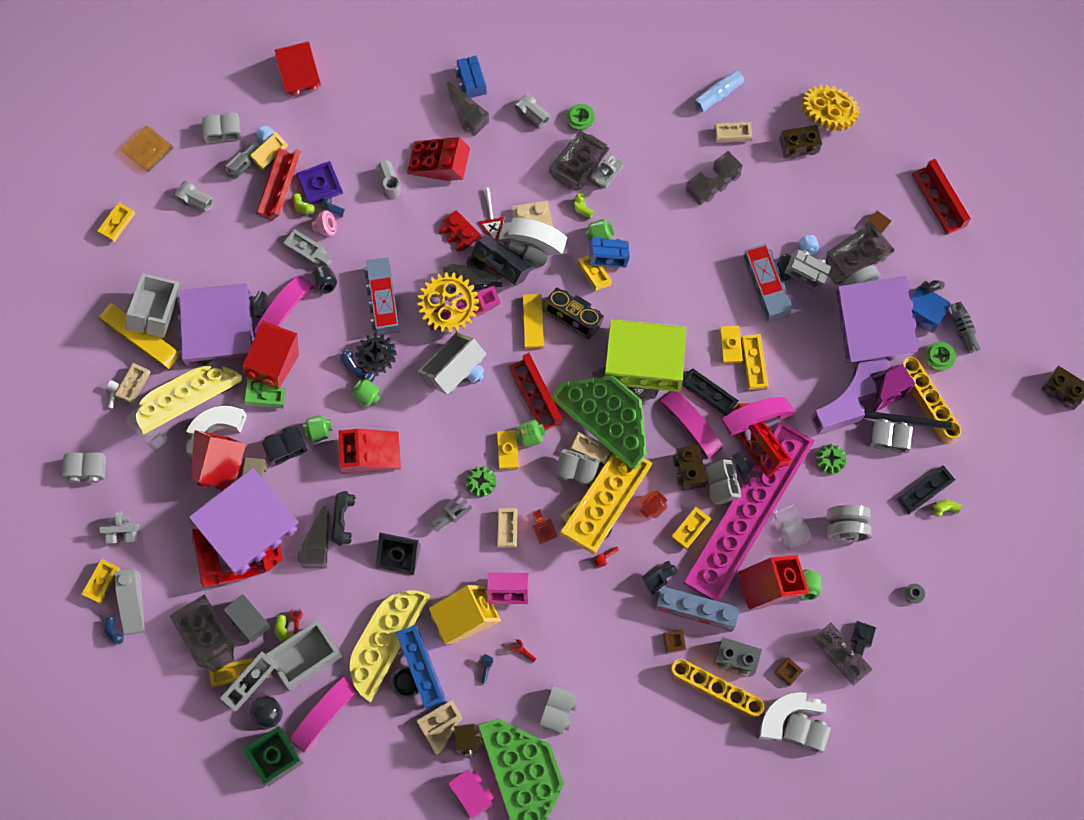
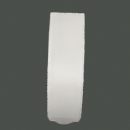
(535, 233)
(215, 419)
(774, 717)

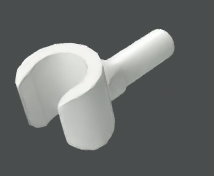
(112, 386)

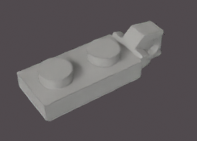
(307, 248)

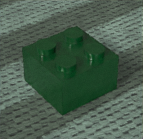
(273, 756)

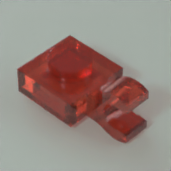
(544, 528)

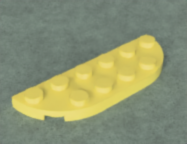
(183, 394)
(379, 641)

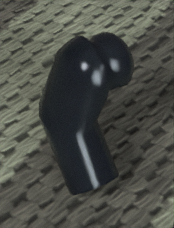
(782, 264)
(257, 304)

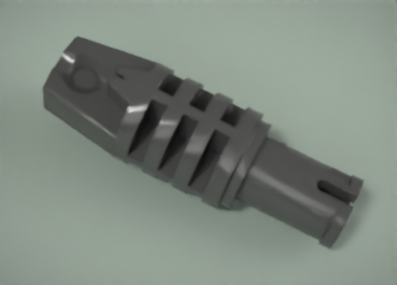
(964, 326)

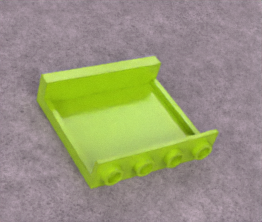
(646, 355)

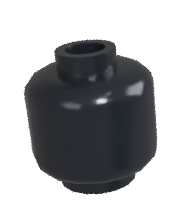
(323, 279)

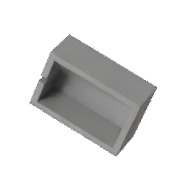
(152, 305)
(452, 363)
(304, 655)

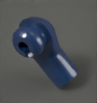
(333, 209)
(109, 632)

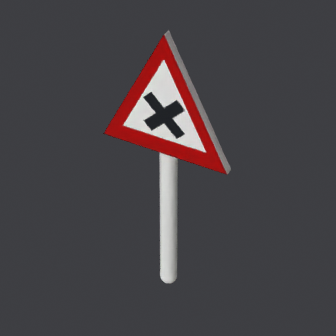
(492, 226)

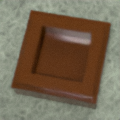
(879, 221)
(674, 641)
(788, 671)

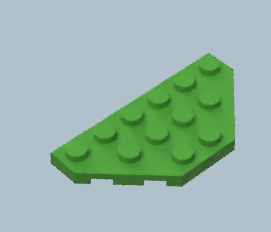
(608, 413)
(523, 770)

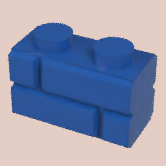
(471, 77)
(608, 252)

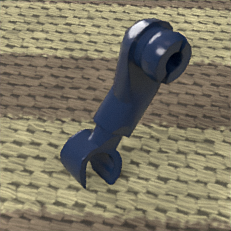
(345, 358)

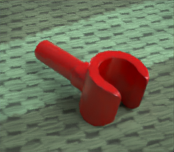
(600, 560)
(296, 620)
(521, 649)

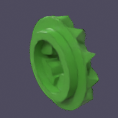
(574, 112)
(944, 350)
(825, 465)
(486, 488)

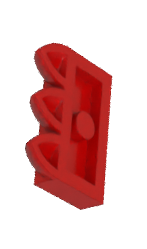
(459, 230)

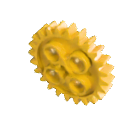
(830, 108)
(438, 289)

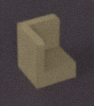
(259, 465)

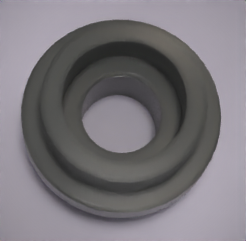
(910, 597)

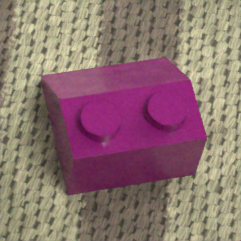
(893, 387)

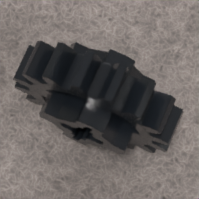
(383, 353)

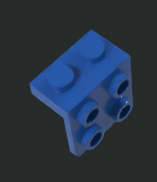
(928, 309)

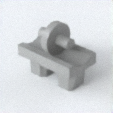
(607, 171)
(128, 530)

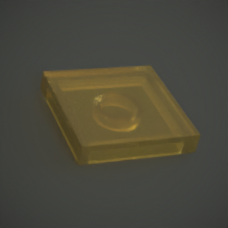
(147, 148)

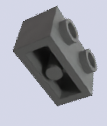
(247, 618)
(738, 657)

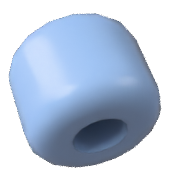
(264, 133)
(809, 244)
(476, 374)

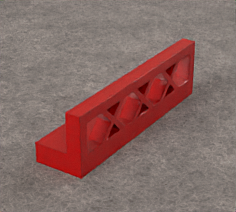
(277, 184)
(948, 196)
(540, 387)
(769, 445)

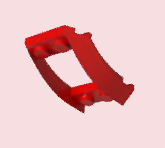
(210, 568)

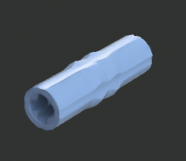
(719, 91)

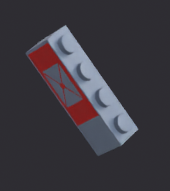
(767, 282)
(382, 295)
(697, 608)

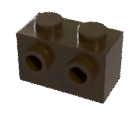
(800, 141)
(1065, 387)
(690, 467)
(467, 740)

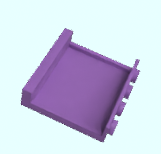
(876, 319)
(215, 322)
(244, 522)

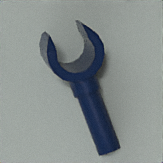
(487, 661)

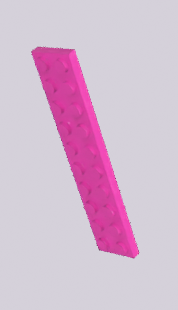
(746, 519)

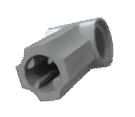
(528, 107)
(388, 179)
(189, 194)

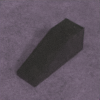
(471, 115)
(476, 277)
(315, 545)

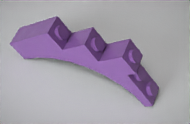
(847, 408)

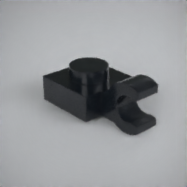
(743, 466)
(658, 576)
(862, 636)

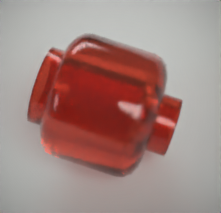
(653, 504)

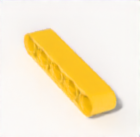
(149, 344)
(938, 405)
(727, 688)

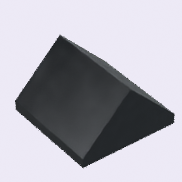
(397, 553)

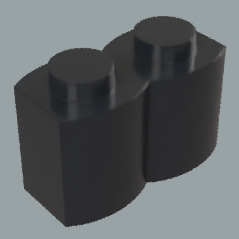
(284, 446)

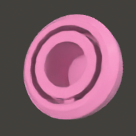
(325, 224)

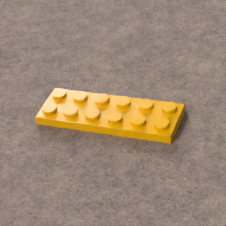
(604, 503)

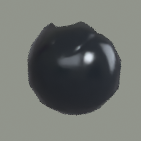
(403, 683)
(266, 712)

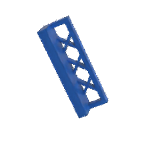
(421, 667)

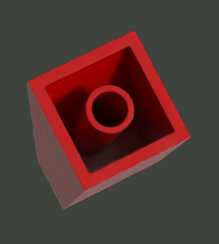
(297, 68)
(271, 355)
(215, 459)
(773, 581)

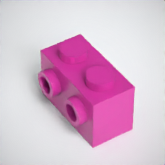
(508, 588)
(471, 794)

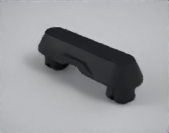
(342, 500)

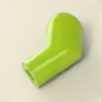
(302, 207)
(580, 207)
(945, 505)
(280, 630)

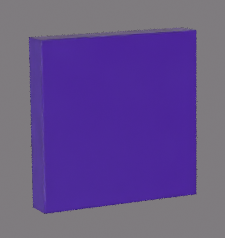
(319, 183)

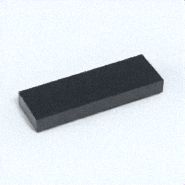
(709, 392)
(926, 489)

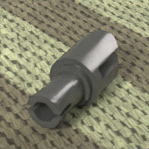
(240, 162)
(530, 253)
(448, 515)

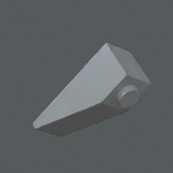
(130, 600)
(248, 681)

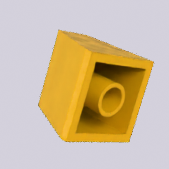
(464, 614)

